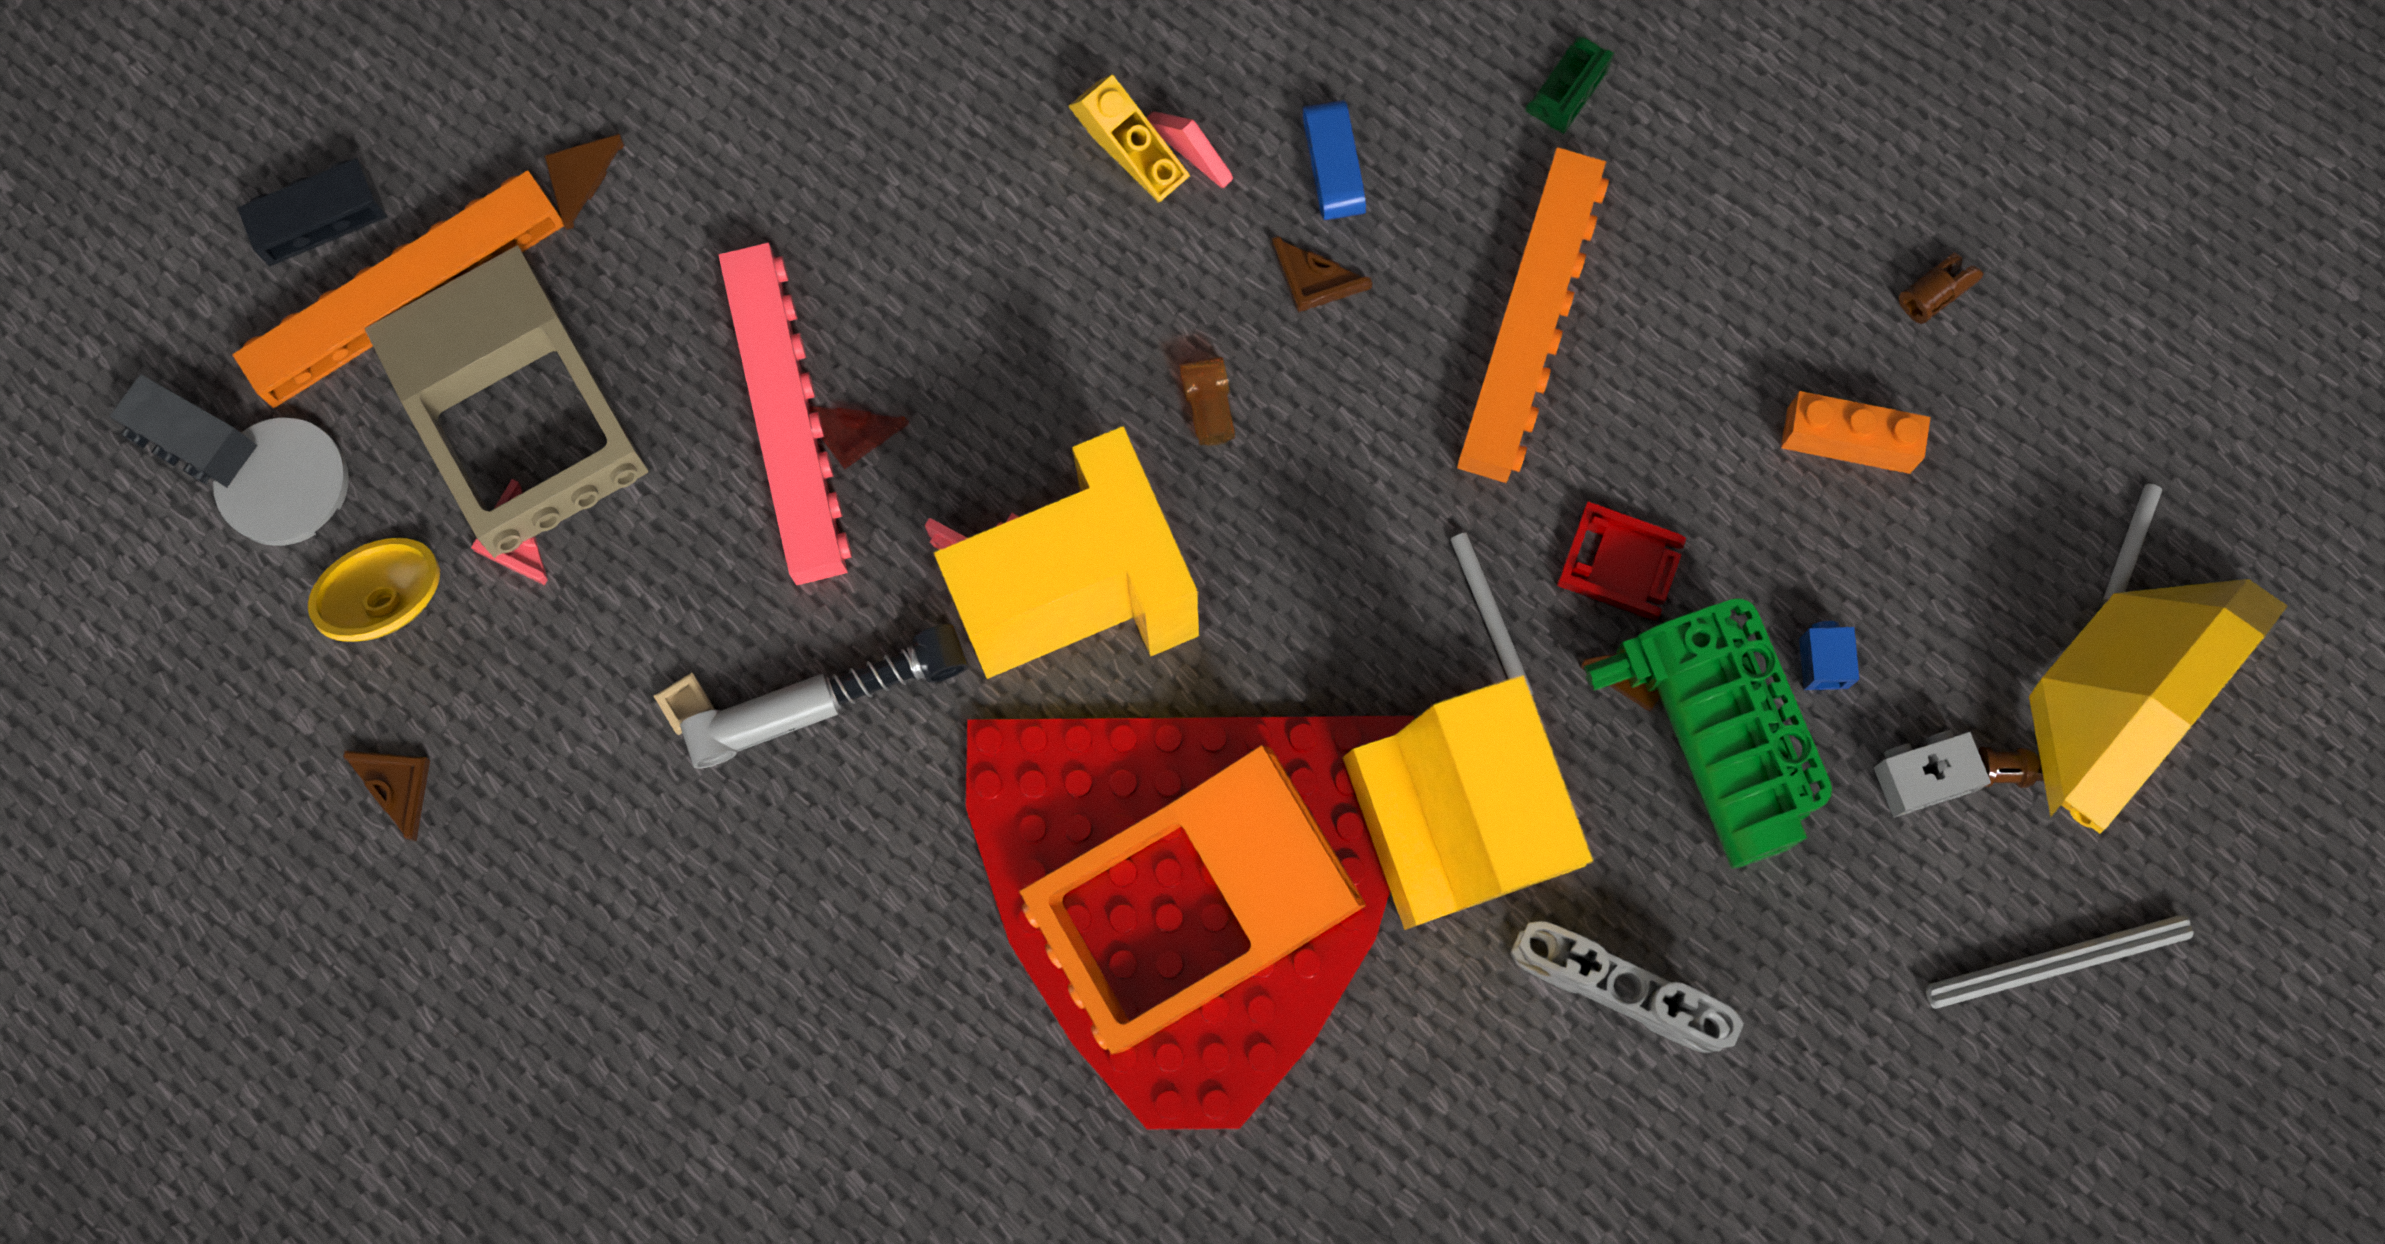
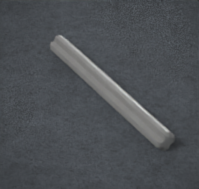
(2058, 961)

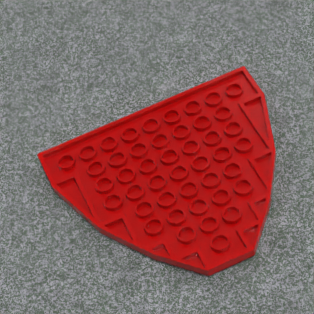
(1158, 918)

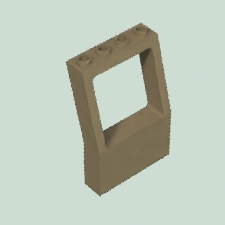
(468, 340)

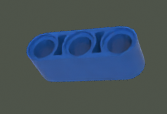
(1334, 160)

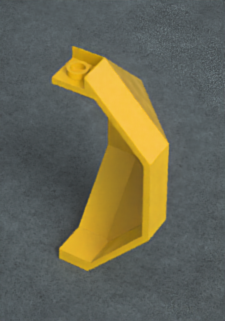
(2138, 686)

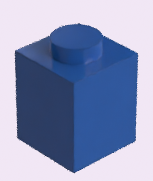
(1829, 657)

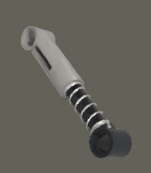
(719, 734)

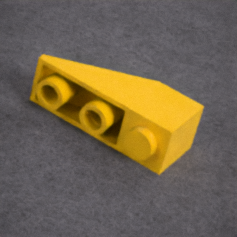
(1129, 137)

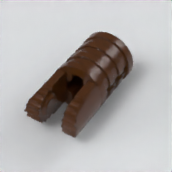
(1938, 289)

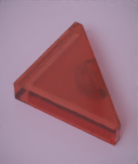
(855, 433)

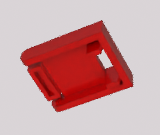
(1628, 562)

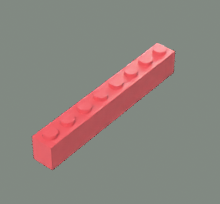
(783, 416)

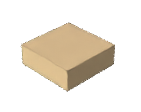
(683, 701)

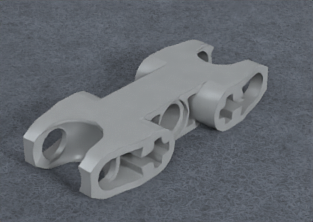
(1686, 1003)

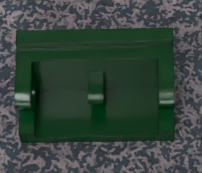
(1570, 84)

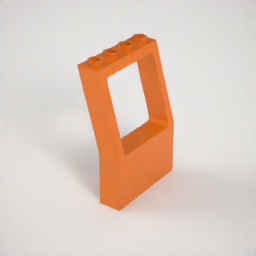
(1263, 859)

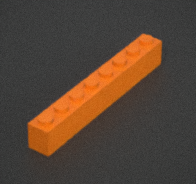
(1532, 315)
(332, 329)

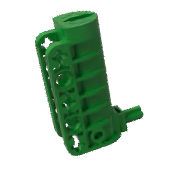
(1729, 724)

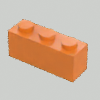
(1855, 432)

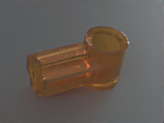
(1207, 391)

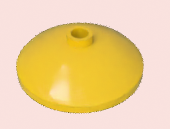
(374, 590)

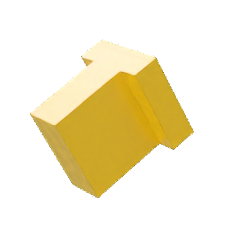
(1075, 567)
(1467, 804)

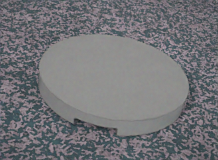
(286, 483)

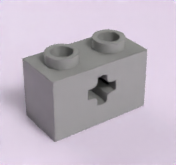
(1957, 769)

